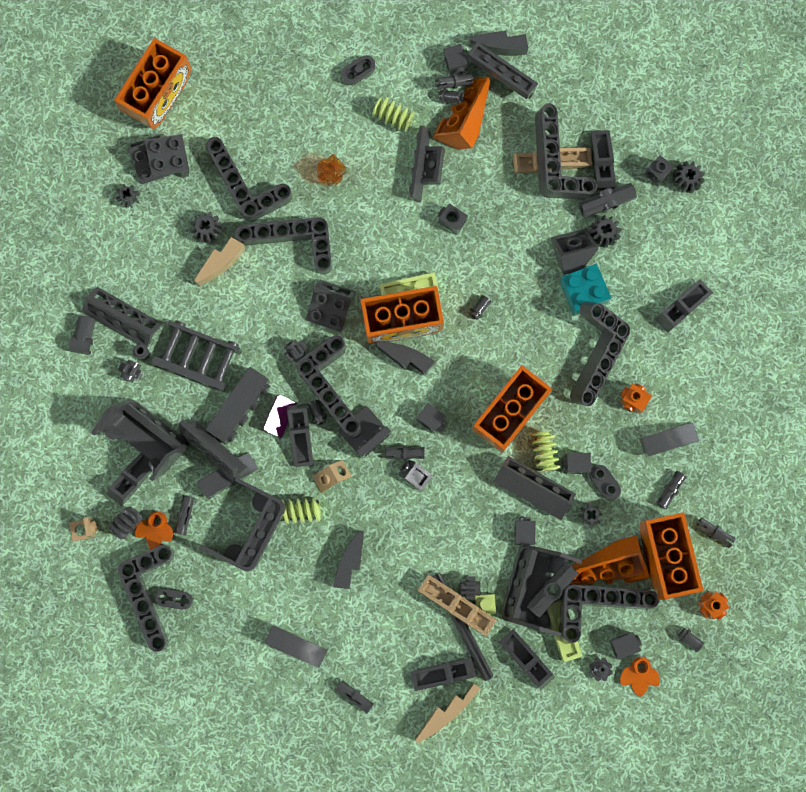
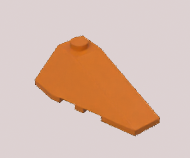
(465, 122)
(616, 561)

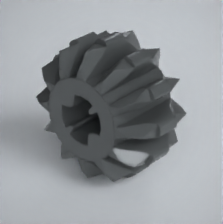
(686, 183)
(209, 220)
(610, 236)
(125, 523)

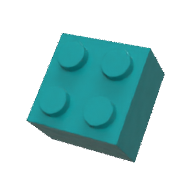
(584, 286)

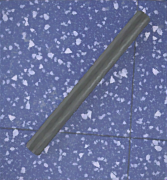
(470, 642)

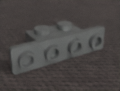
(427, 164)

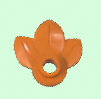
(155, 533)
(638, 678)

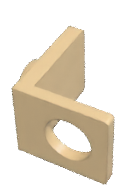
(330, 476)
(90, 529)

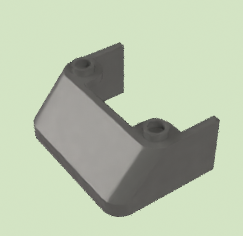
(145, 433)
(271, 511)
(530, 572)

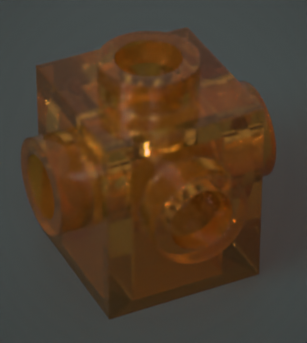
(330, 170)

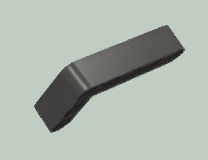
(553, 160)
(239, 185)
(291, 235)
(604, 355)
(326, 389)
(143, 594)
(599, 600)

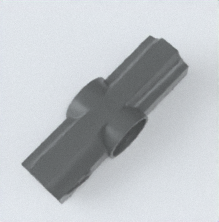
(607, 199)
(561, 579)

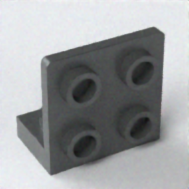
(167, 156)
(140, 161)
(329, 305)
(371, 434)

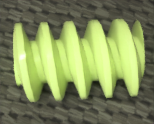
(393, 114)
(545, 451)
(302, 511)

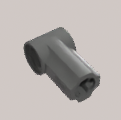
(82, 339)

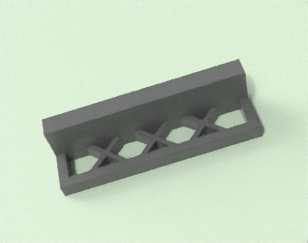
(502, 70)
(118, 319)
(212, 450)

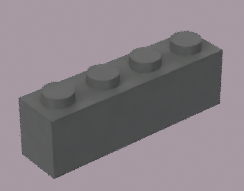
(238, 405)
(534, 488)

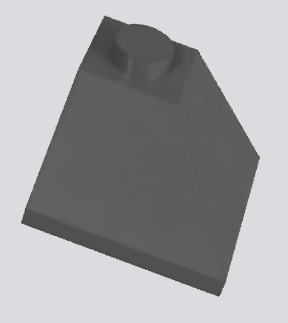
(574, 250)

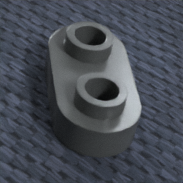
(356, 68)
(605, 482)

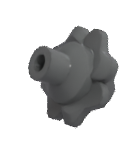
(600, 669)

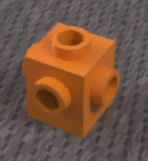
(642, 398)
(706, 605)

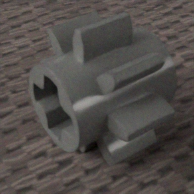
(128, 200)
(295, 350)
(130, 371)
(584, 515)
(470, 588)

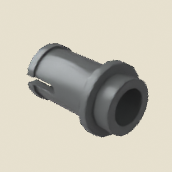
(450, 96)
(481, 305)
(138, 349)
(317, 412)
(690, 639)

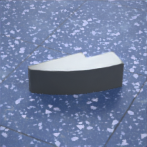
(501, 44)
(603, 159)
(684, 305)
(406, 356)
(300, 435)
(669, 439)
(130, 480)
(218, 482)
(350, 561)
(296, 646)
(527, 659)
(443, 674)

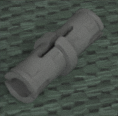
(453, 81)
(405, 452)
(671, 489)
(184, 515)
(715, 532)
(354, 696)

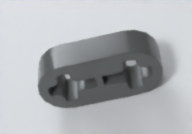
(173, 604)

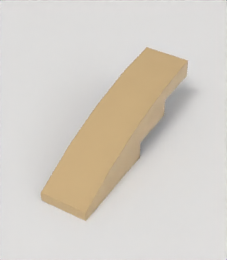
(570, 159)
(457, 605)
(442, 717)

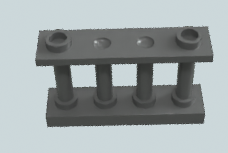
(199, 374)

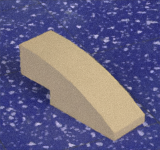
(220, 261)

